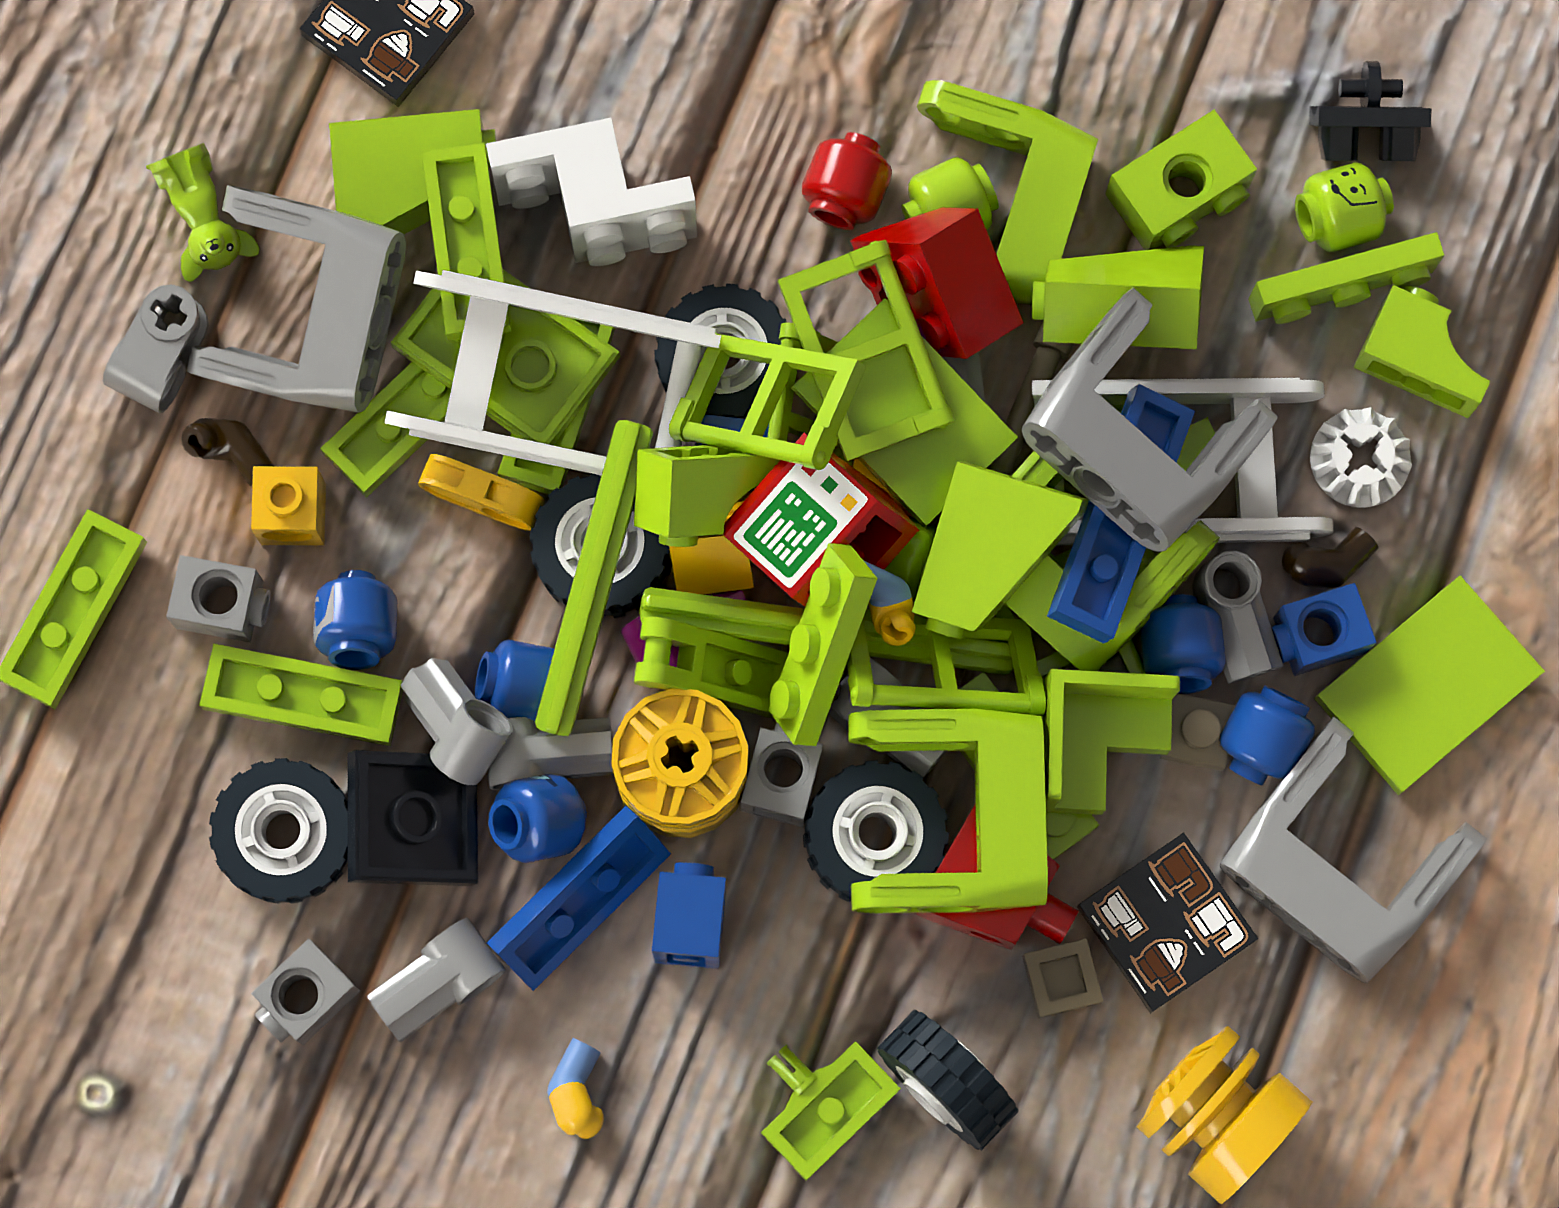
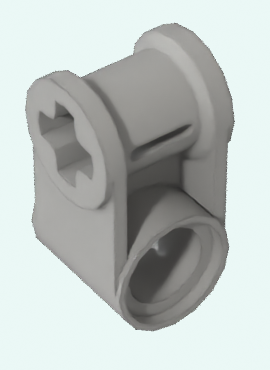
(155, 356)

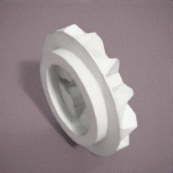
(1366, 486)

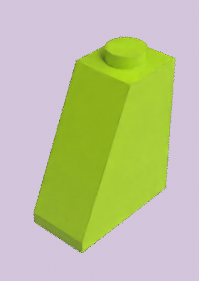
(381, 163)
(1085, 289)
(988, 545)

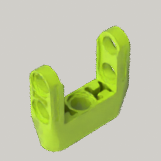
(1049, 182)
(1148, 591)
(1008, 810)

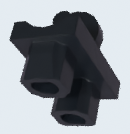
(1398, 125)

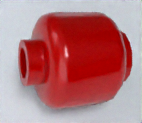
(846, 181)

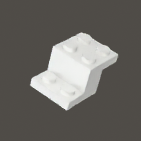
(598, 207)

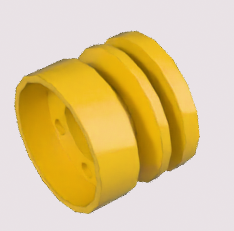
(668, 798)
(1223, 1114)

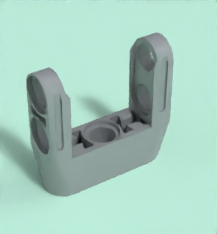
(347, 311)
(1114, 459)
(1319, 898)

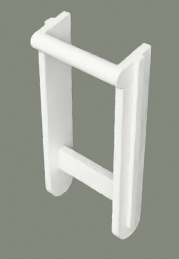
(480, 352)
(1255, 480)

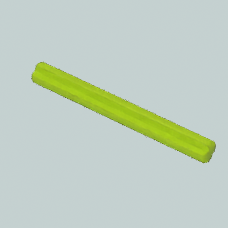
(592, 580)

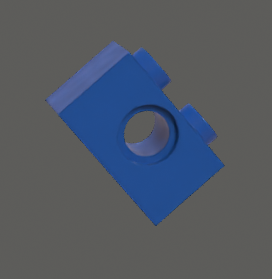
(689, 916)

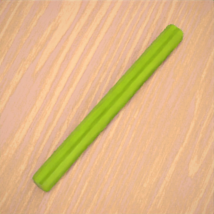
(776, 622)

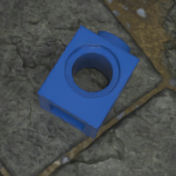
(1344, 614)

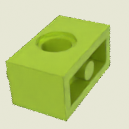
(1200, 152)

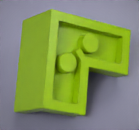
(1098, 715)

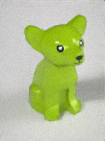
(194, 197)

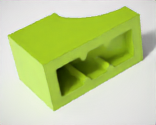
(1414, 352)
(692, 489)

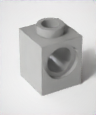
(198, 579)
(776, 802)
(333, 994)

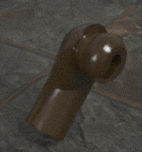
(225, 441)
(1327, 566)

